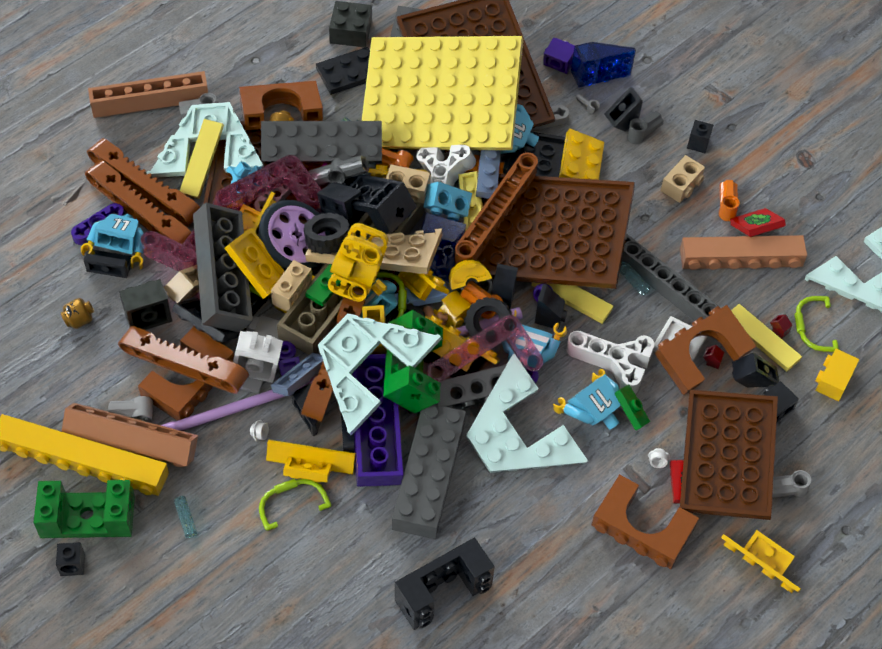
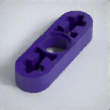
(101, 215)

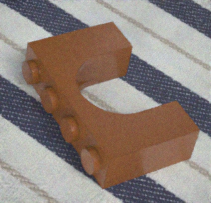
(298, 94)
(721, 326)
(181, 400)
(661, 546)

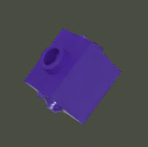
(559, 55)

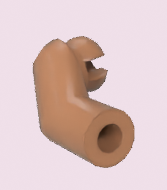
(429, 312)

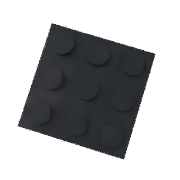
(547, 150)

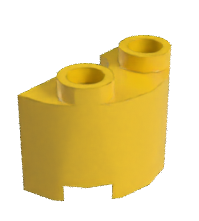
(465, 270)
(455, 308)

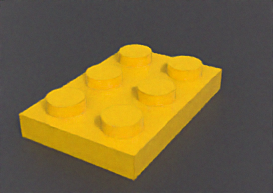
(581, 156)
(255, 262)

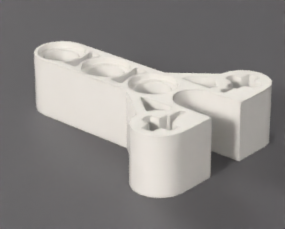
(446, 171)
(628, 354)

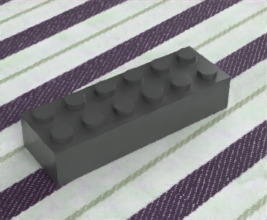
(321, 140)
(222, 285)
(428, 471)

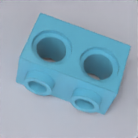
(448, 196)

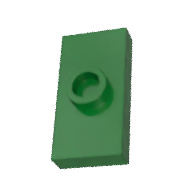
(319, 289)
(632, 407)

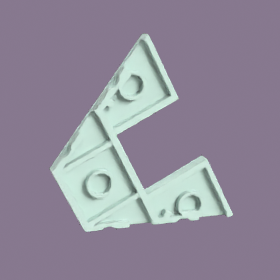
(175, 156)
(840, 278)
(351, 344)
(499, 442)

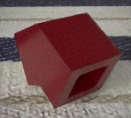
(781, 325)
(713, 356)

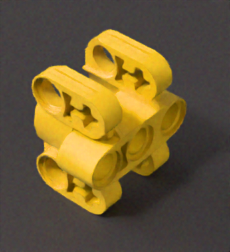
(357, 262)

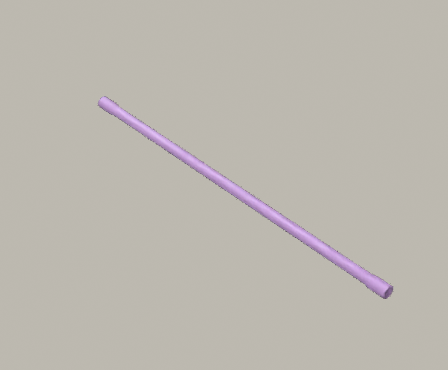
(268, 396)

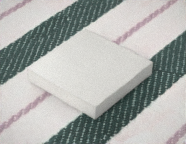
(673, 326)

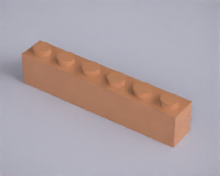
(146, 94)
(742, 252)
(130, 434)

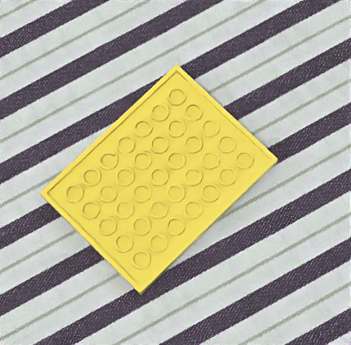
(444, 91)

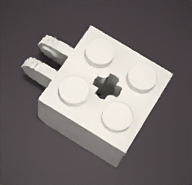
(258, 355)

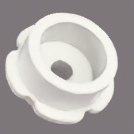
(259, 430)
(658, 458)

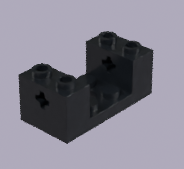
(384, 201)
(414, 589)

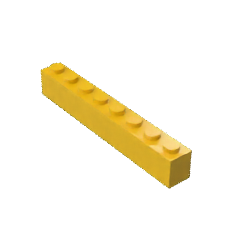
(81, 455)

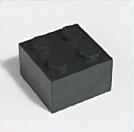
(350, 24)
(146, 305)

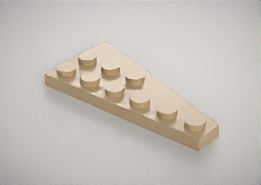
(403, 253)

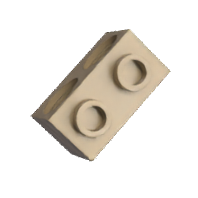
(683, 178)
(414, 180)
(183, 285)
(291, 285)

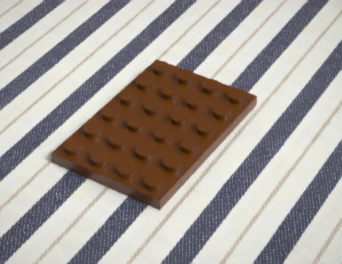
(729, 454)

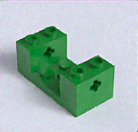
(407, 384)
(60, 513)

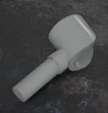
(591, 106)

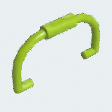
(402, 293)
(801, 327)
(287, 486)

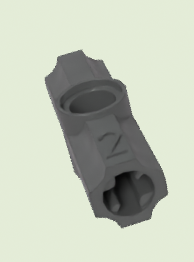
(340, 170)

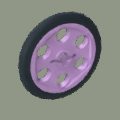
(271, 221)

